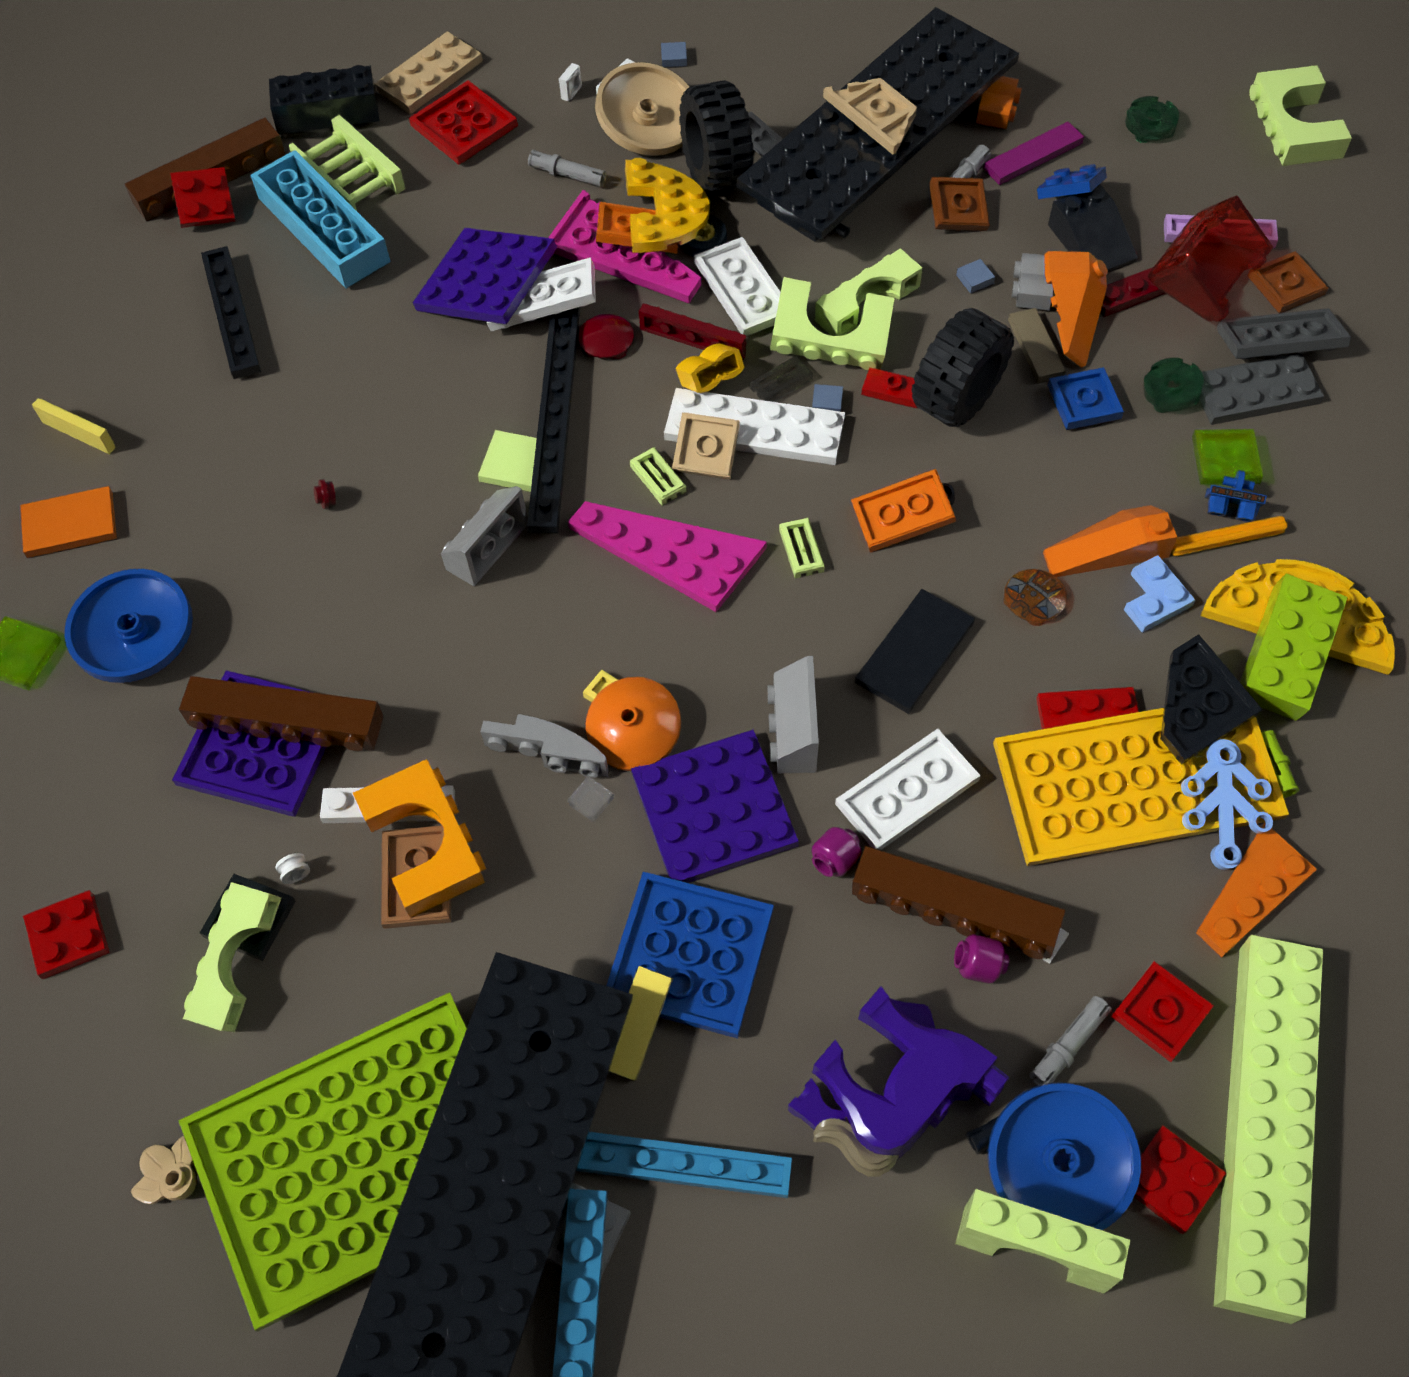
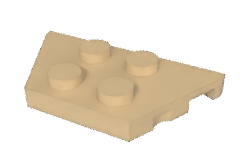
(876, 110)

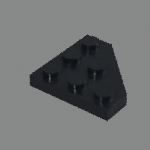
(1201, 700)

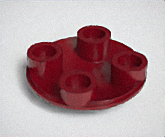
(606, 336)

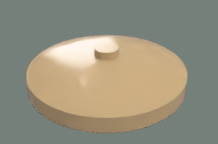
(641, 108)

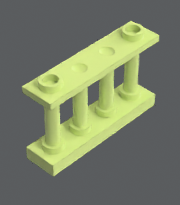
(358, 148)

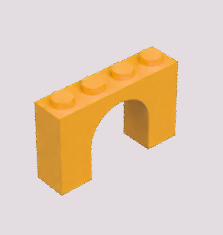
(454, 866)

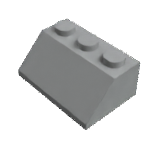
(486, 535)
(794, 718)

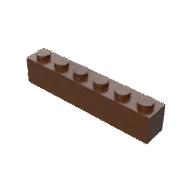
(237, 152)
(281, 713)
(957, 903)

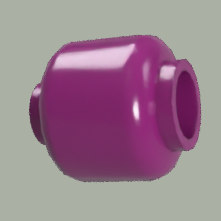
(836, 852)
(981, 959)

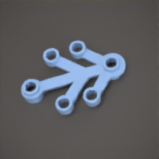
(1226, 798)

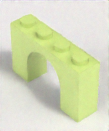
(1293, 139)
(797, 336)
(1092, 1255)

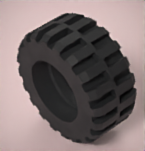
(715, 134)
(962, 367)

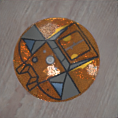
(1035, 596)

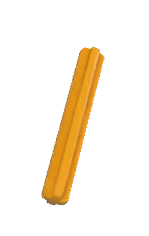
(1229, 535)

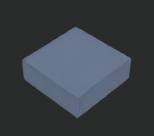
(674, 54)
(975, 276)
(827, 397)

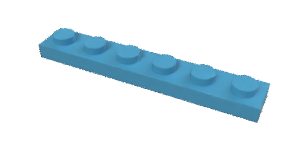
(686, 1164)
(580, 1284)

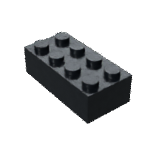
(314, 99)

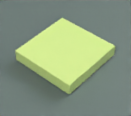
(509, 461)

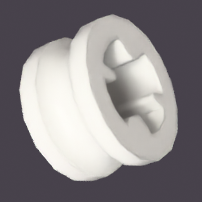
(292, 868)

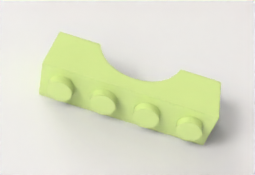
(892, 277)
(215, 996)

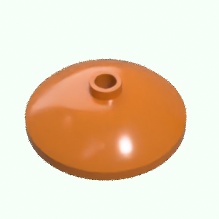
(644, 738)

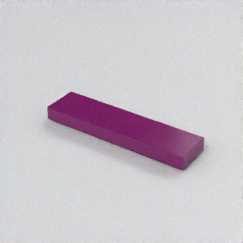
(1033, 153)

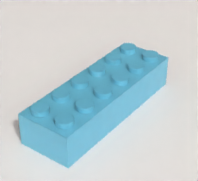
(321, 218)

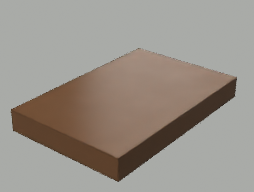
(401, 852)

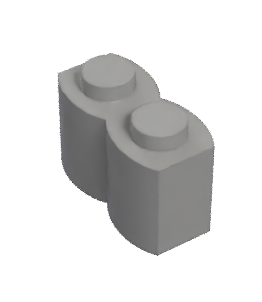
(1031, 288)

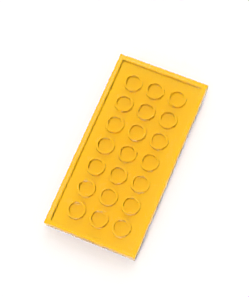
(1116, 785)

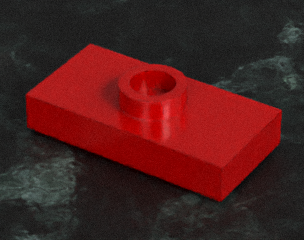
(889, 387)

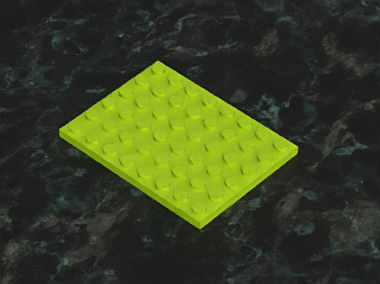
(321, 1158)

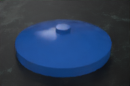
(128, 625)
(1065, 1154)

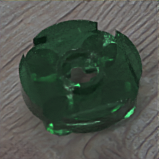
(1161, 127)
(1168, 398)

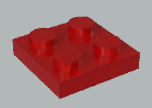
(202, 197)
(66, 934)
(1162, 1011)
(1176, 1180)

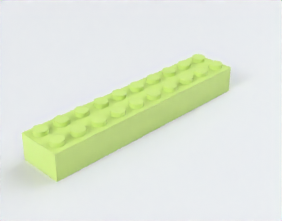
(1270, 1132)

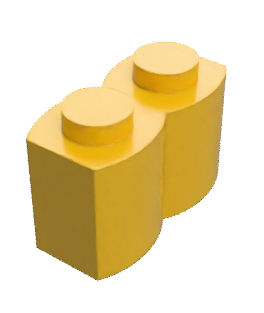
(710, 367)

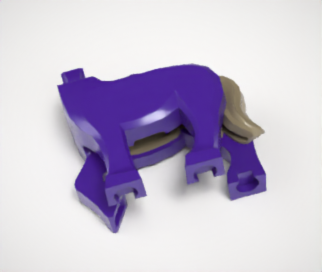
(921, 1088)

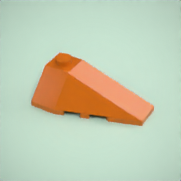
(1079, 295)
(1116, 541)

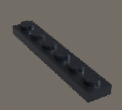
(230, 313)

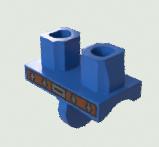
(1248, 501)

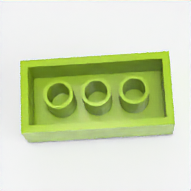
(1292, 646)

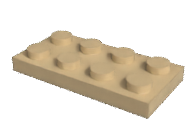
(428, 72)

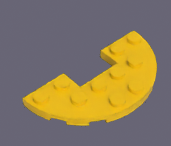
(679, 206)
(1361, 630)

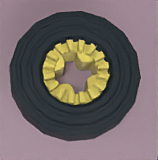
(714, 236)

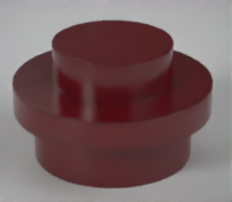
(324, 493)

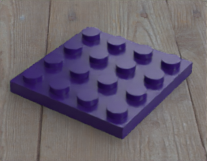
(485, 275)
(250, 768)
(714, 808)

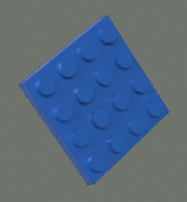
(701, 941)

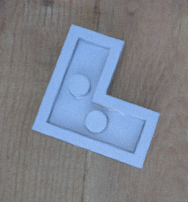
(1163, 597)

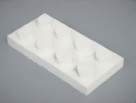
(740, 285)
(555, 292)
(907, 790)

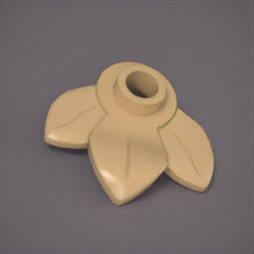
(161, 1170)

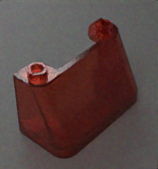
(1211, 257)

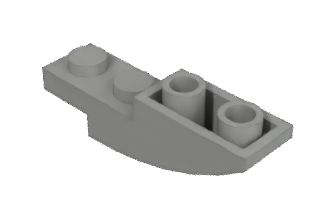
(558, 746)

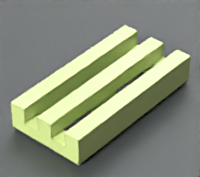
(668, 492)
(807, 567)

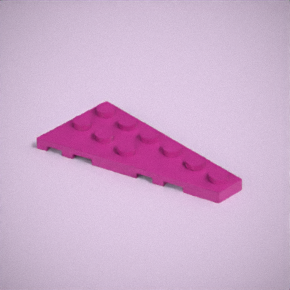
(653, 270)
(684, 556)

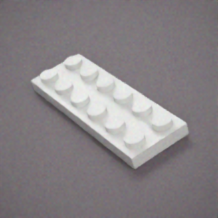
(766, 425)

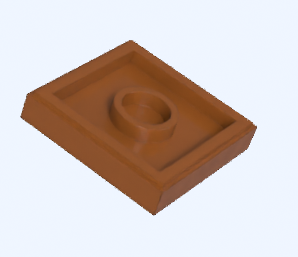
(959, 203)
(1287, 282)

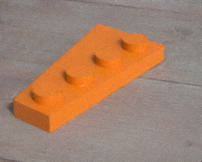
(1255, 889)

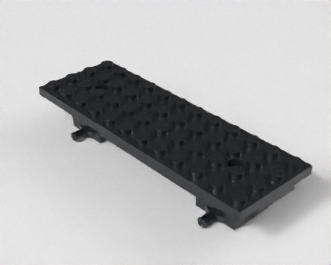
(834, 165)
(491, 1178)

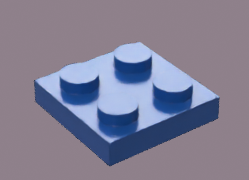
(1070, 183)
(1085, 398)

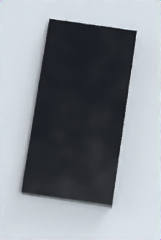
(914, 651)

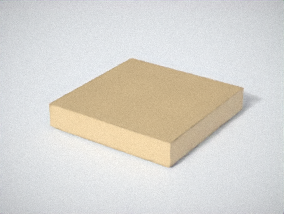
(706, 445)

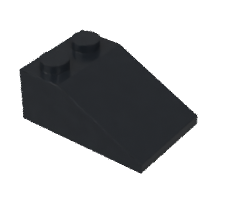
(1093, 225)

